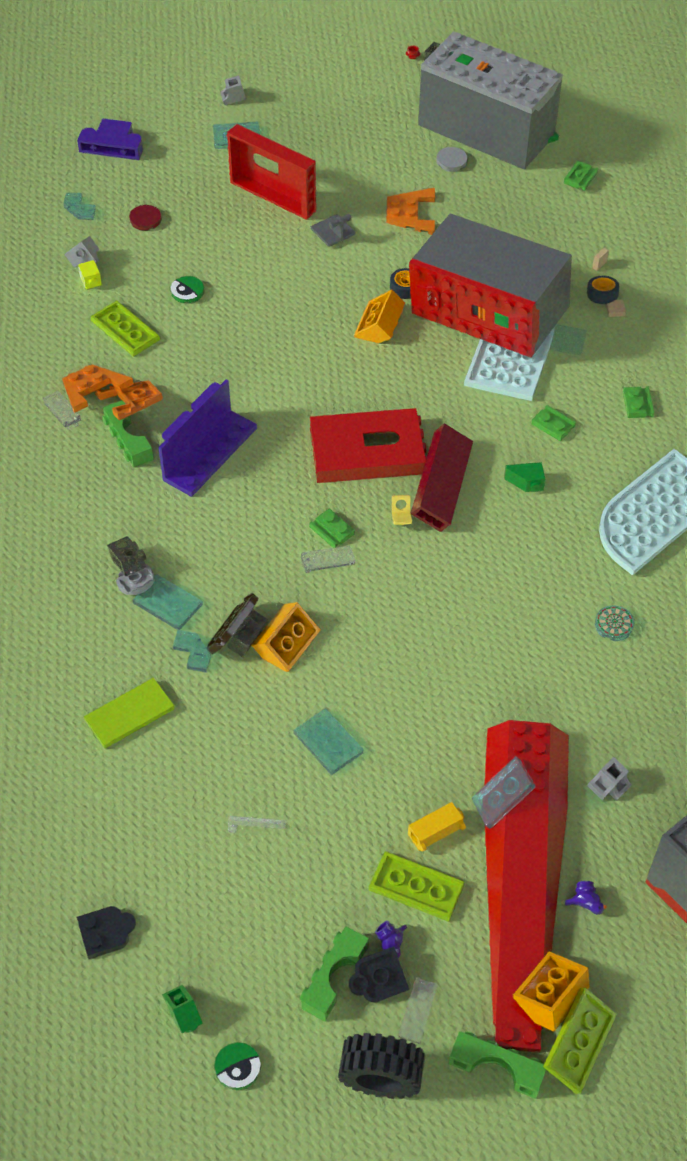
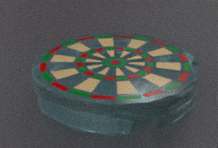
(614, 623)

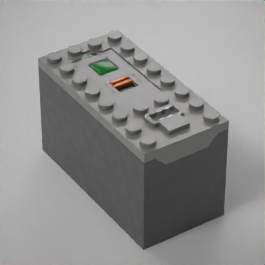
(489, 99)

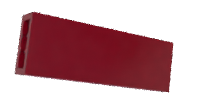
(442, 478)

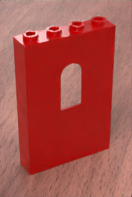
(291, 189)
(341, 449)

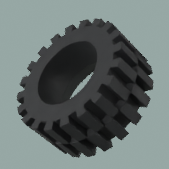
(381, 1066)

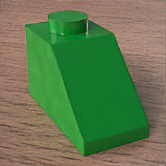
(526, 476)
(182, 1009)

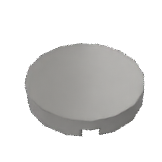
(451, 159)
(136, 582)

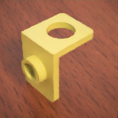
(401, 516)

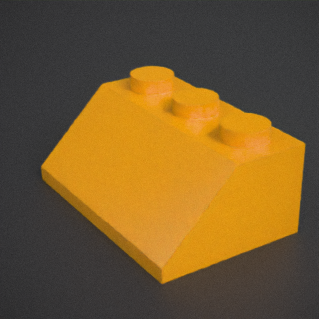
(380, 318)
(286, 636)
(552, 990)

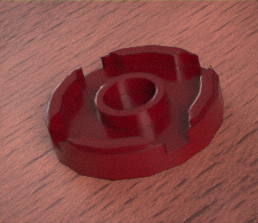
(145, 217)

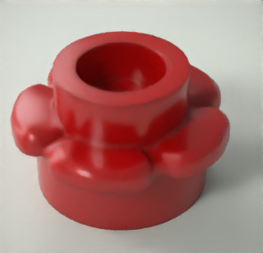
(413, 52)

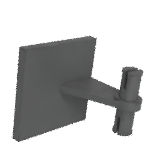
(333, 229)

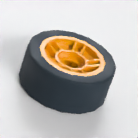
(401, 283)
(603, 289)

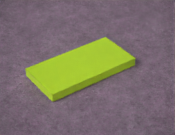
(125, 328)
(129, 713)
(416, 886)
(580, 1040)

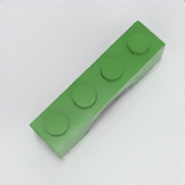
(135, 448)
(348, 949)
(471, 1052)

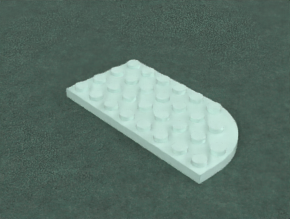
(507, 371)
(647, 514)

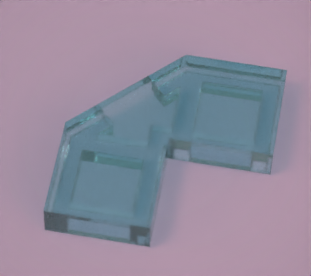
(81, 211)
(192, 643)

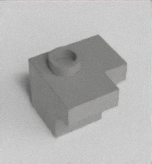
(233, 91)
(83, 252)
(610, 780)

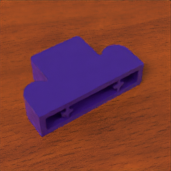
(111, 139)

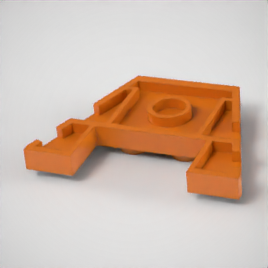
(403, 210)
(89, 380)
(135, 397)

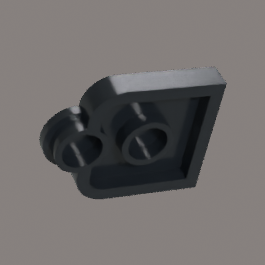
(105, 930)
(378, 976)

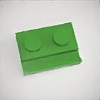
(580, 175)
(638, 402)
(553, 422)
(332, 528)

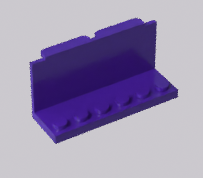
(202, 439)

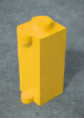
(436, 826)

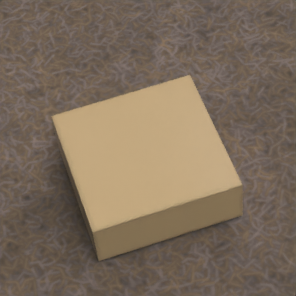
(600, 259)
(616, 308)

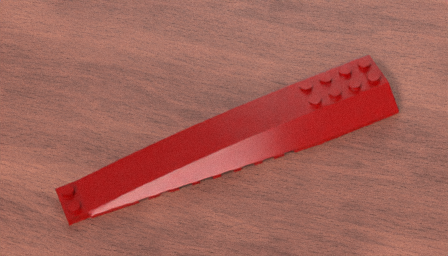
(524, 870)

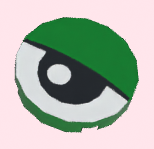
(187, 289)
(237, 1066)

